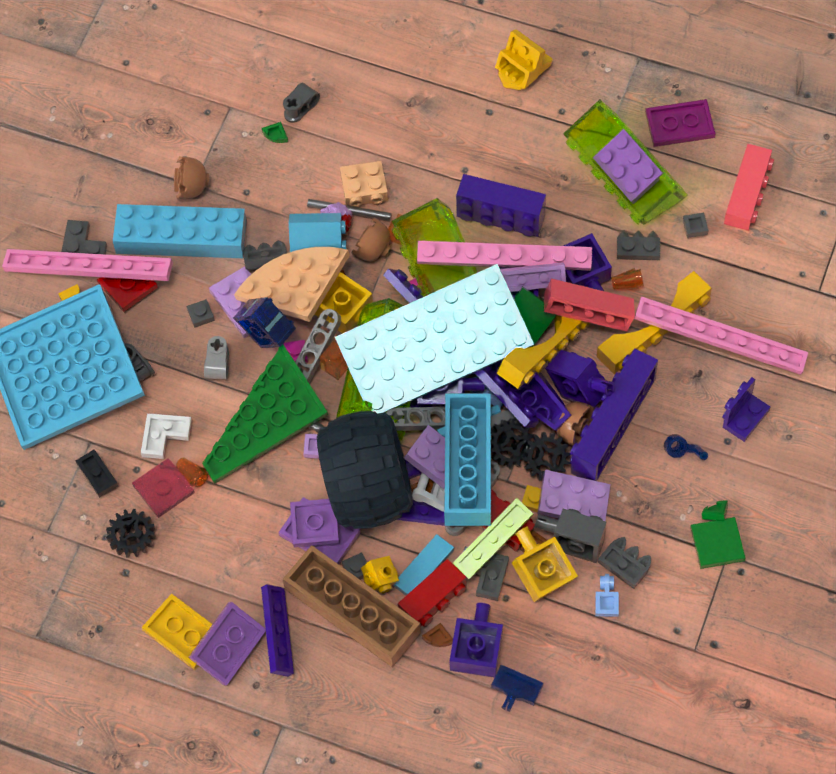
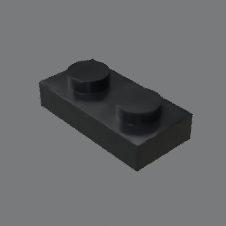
(96, 473)

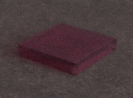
(163, 487)

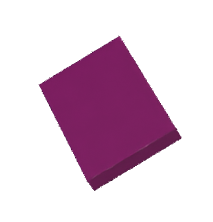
(680, 123)

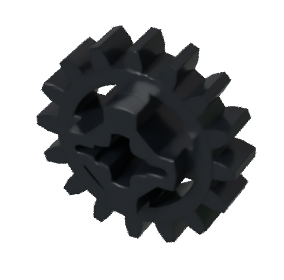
(506, 435)
(538, 443)
(133, 541)

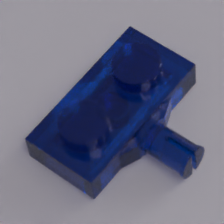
(516, 687)

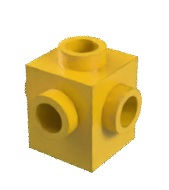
(380, 574)

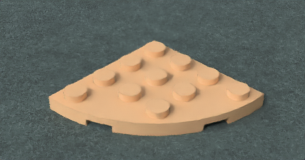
(296, 280)

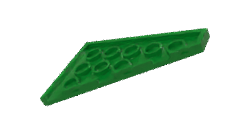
(272, 413)

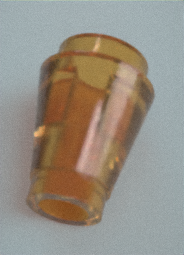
(628, 280)
(192, 472)

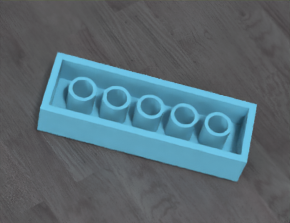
(179, 231)
(467, 460)

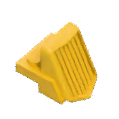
(521, 61)

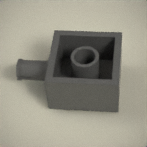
(576, 533)

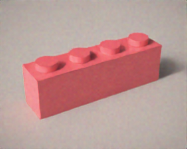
(748, 187)
(589, 305)

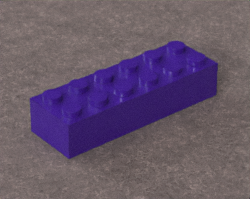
(613, 416)

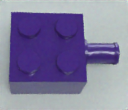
(600, 266)
(578, 378)
(437, 397)
(476, 644)

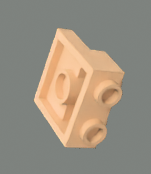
(364, 184)

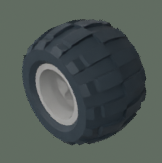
(364, 469)

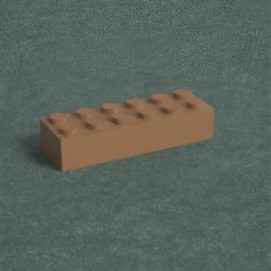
(352, 606)

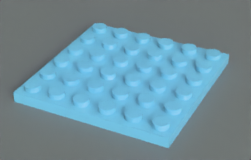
(65, 367)

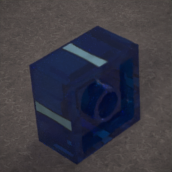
(264, 322)

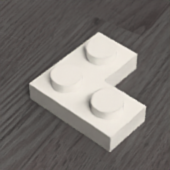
(159, 429)

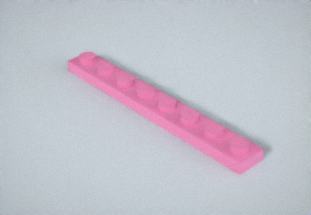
(502, 254)
(87, 264)
(721, 335)

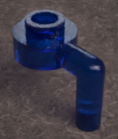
(682, 447)

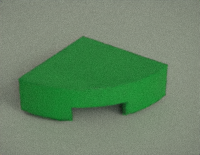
(275, 133)
(716, 512)

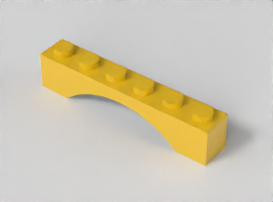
(690, 295)
(522, 363)

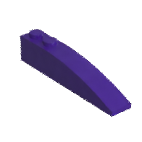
(541, 398)

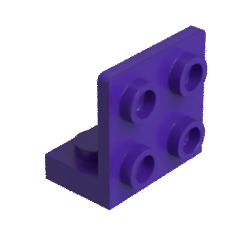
(744, 411)

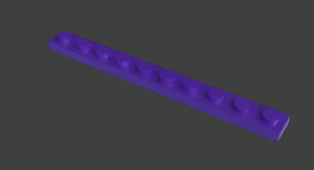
(494, 382)

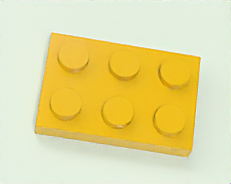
(177, 628)

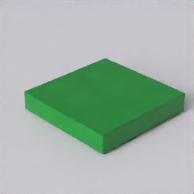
(533, 313)
(717, 543)

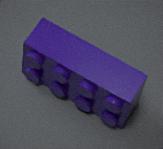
(500, 205)

